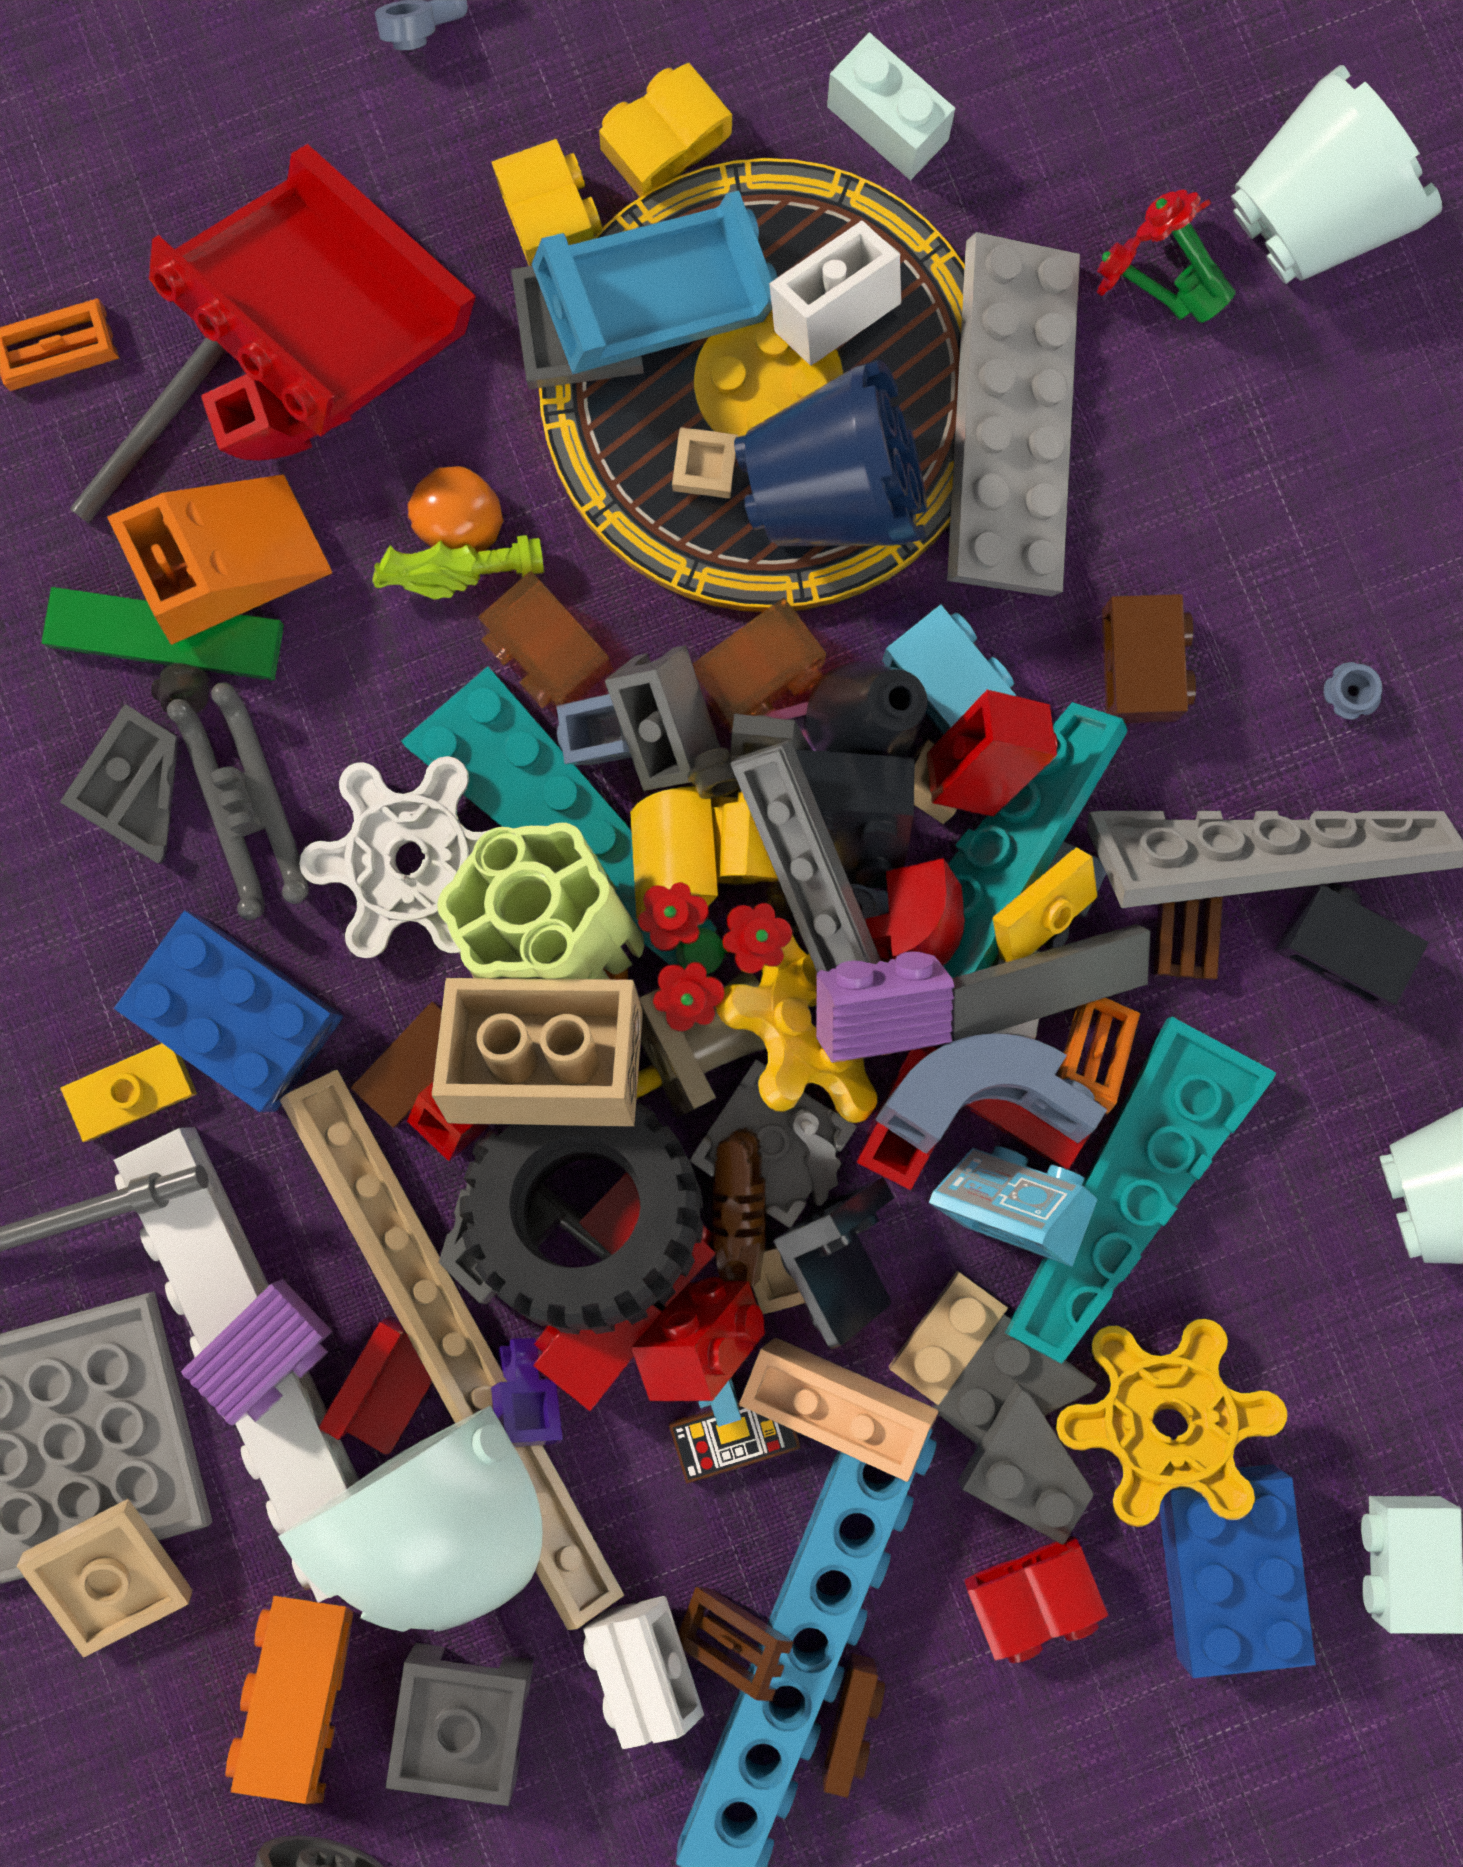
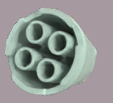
(1334, 182)
(1429, 1176)

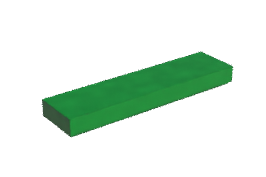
(130, 631)

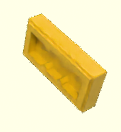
(1045, 906)
(127, 1091)

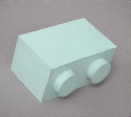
(890, 106)
(1414, 1564)

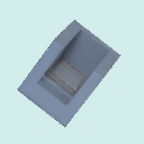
(591, 732)

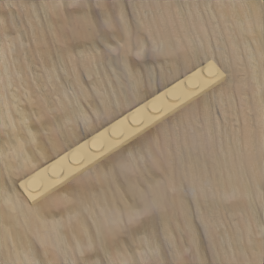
(440, 1324)

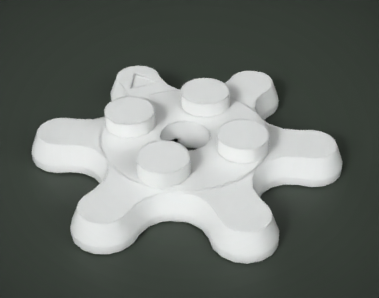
(368, 853)

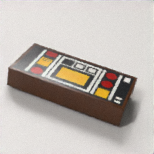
(712, 1449)

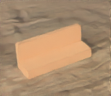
(838, 1408)

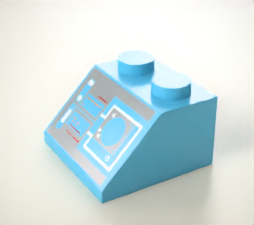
(1018, 1203)

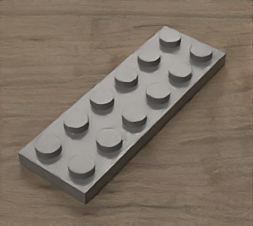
(1013, 416)

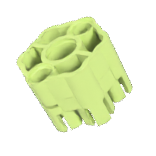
(532, 874)

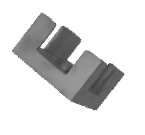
(781, 1149)
(458, 1727)

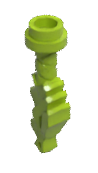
(444, 570)

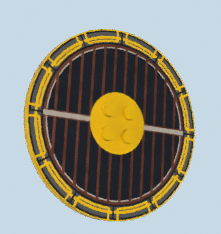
(621, 434)

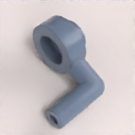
(411, 21)

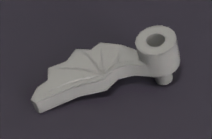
(820, 1155)

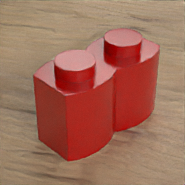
(1036, 1600)

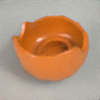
(456, 509)

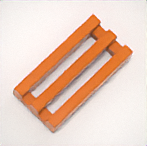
(61, 364)
(1109, 1092)

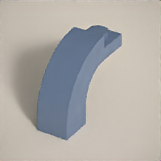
(982, 1069)

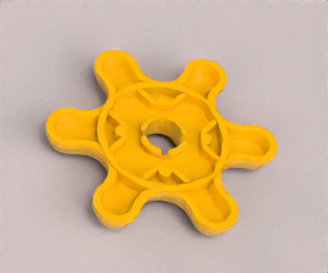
(781, 1018)
(1182, 1382)

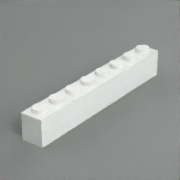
(212, 1283)

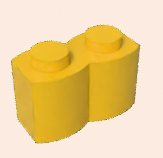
(665, 129)
(544, 197)
(738, 845)

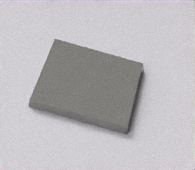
(92, 1423)

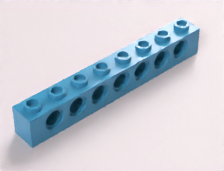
(731, 1777)

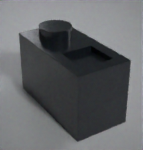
(1351, 945)

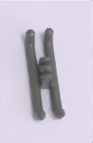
(241, 801)

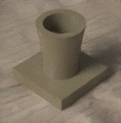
(689, 1054)

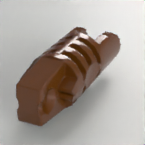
(739, 1208)

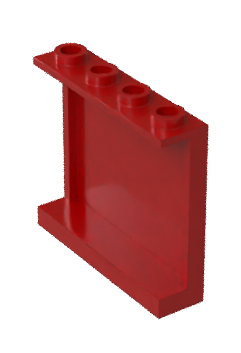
(315, 293)

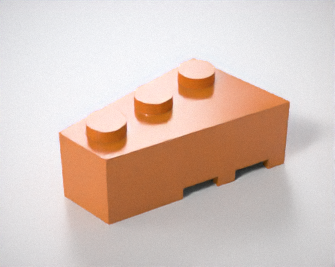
(290, 1701)

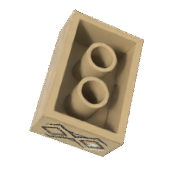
(538, 1052)

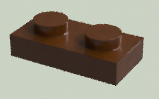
(846, 1751)

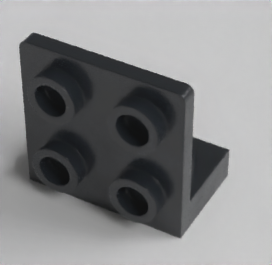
(833, 1265)

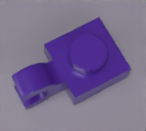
(524, 1403)

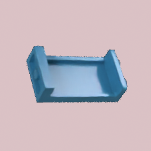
(655, 284)

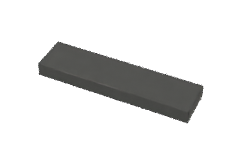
(804, 856)
(1049, 982)

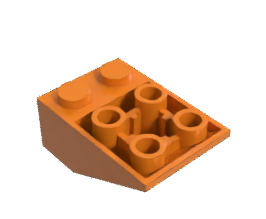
(218, 551)

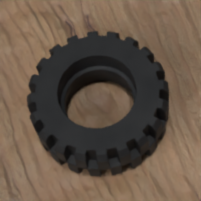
(594, 1294)

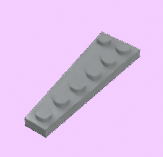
(1214, 857)

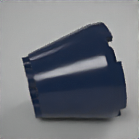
(836, 467)

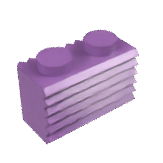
(883, 1006)
(257, 1353)

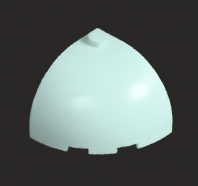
(428, 1532)

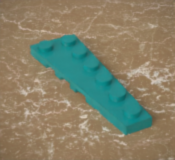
(523, 778)
(1025, 835)
(1157, 1147)

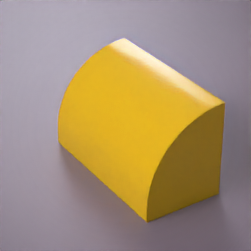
(673, 844)

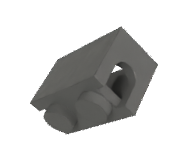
(662, 716)

